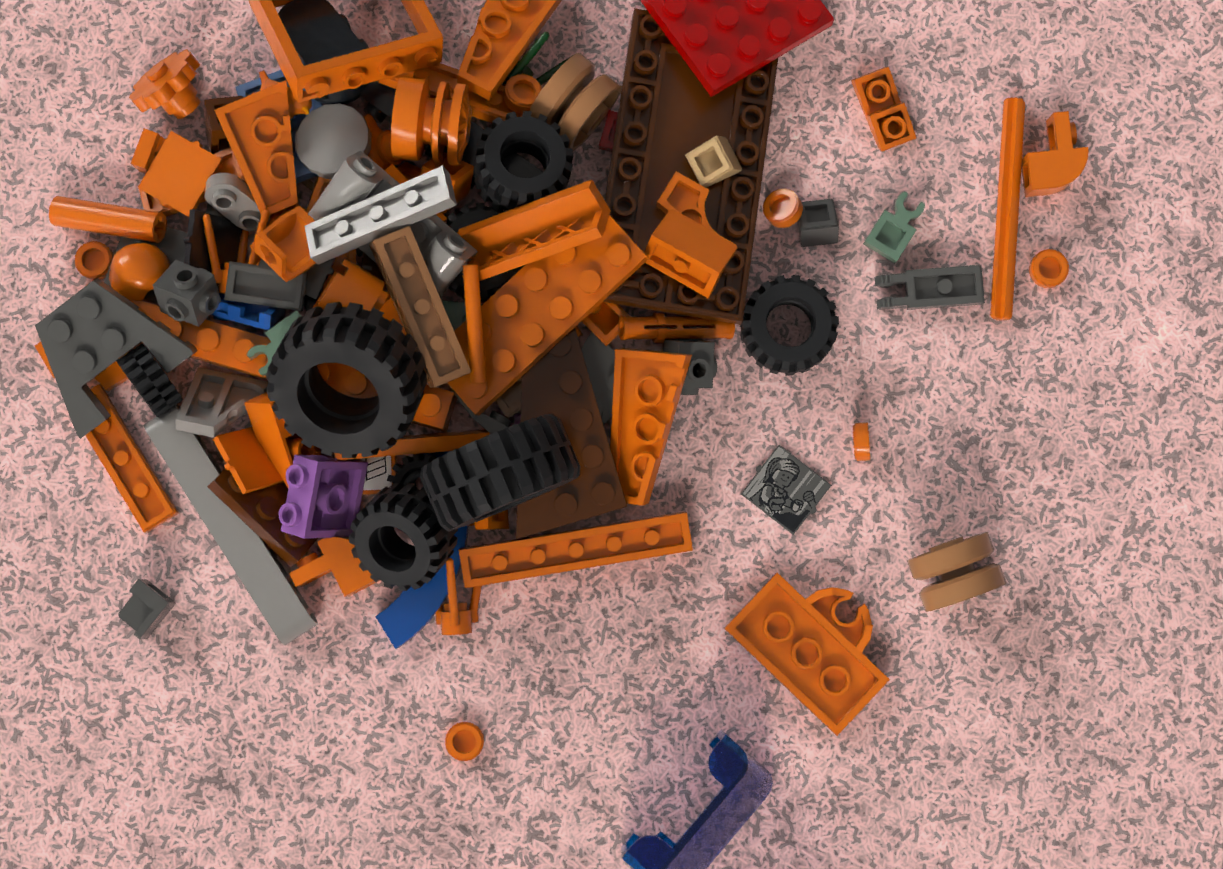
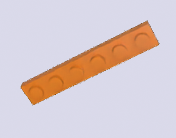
(575, 549)

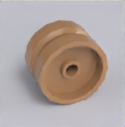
(576, 99)
(955, 568)

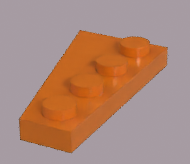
(642, 414)

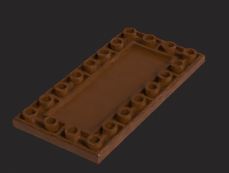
(658, 122)

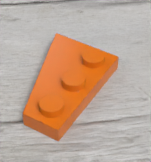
(262, 145)

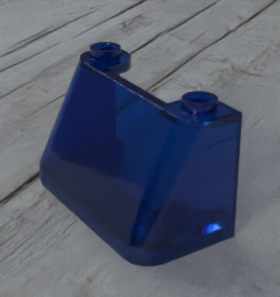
(744, 789)

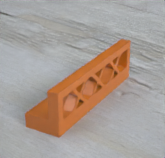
(537, 229)

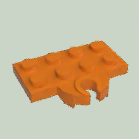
(811, 648)

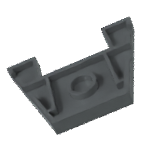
(90, 336)

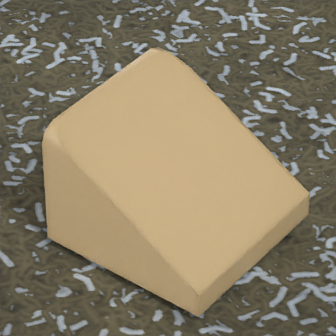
(713, 161)

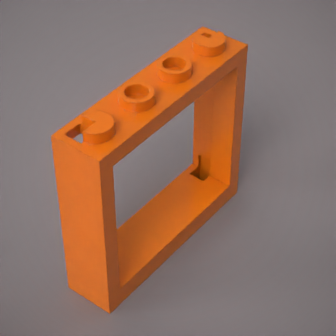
(356, 67)

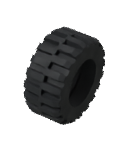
(327, 416)
(500, 471)

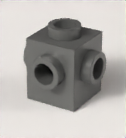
(187, 293)
(702, 364)

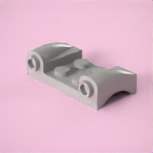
(439, 244)

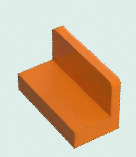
(689, 252)

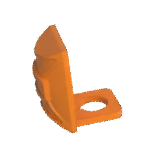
(285, 244)

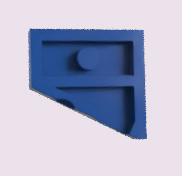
(249, 314)

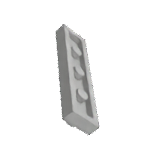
(380, 215)

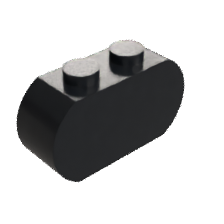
(321, 35)

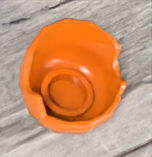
(137, 269)

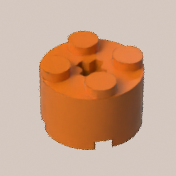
(354, 286)

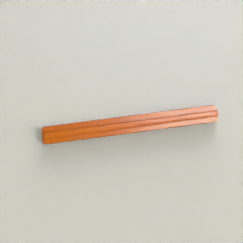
(1007, 209)

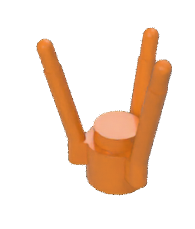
(221, 275)
(455, 617)

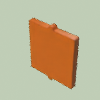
(180, 173)
(247, 460)

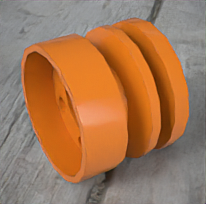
(430, 121)

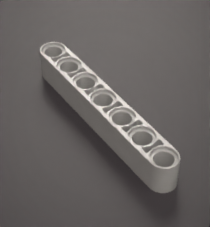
(243, 548)

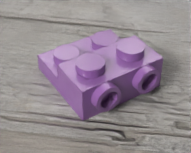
(322, 496)

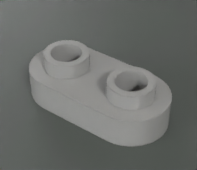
(233, 200)

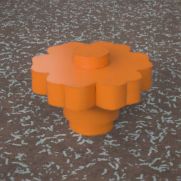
(169, 86)

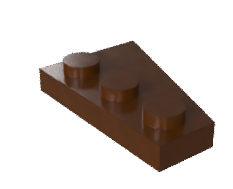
(261, 514)

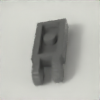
(934, 288)

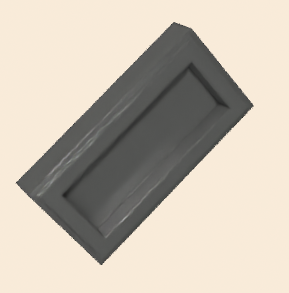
(264, 287)

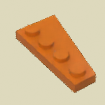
(500, 41)

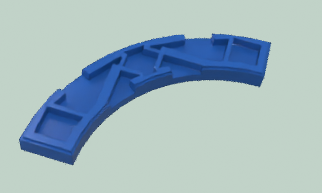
(417, 607)

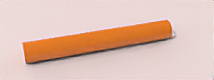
(474, 324)

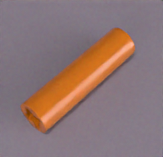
(107, 219)

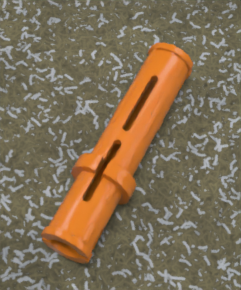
(634, 328)

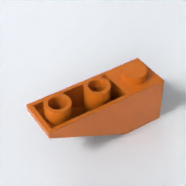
(273, 437)

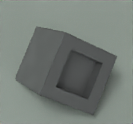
(145, 608)

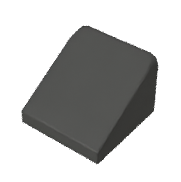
(818, 223)

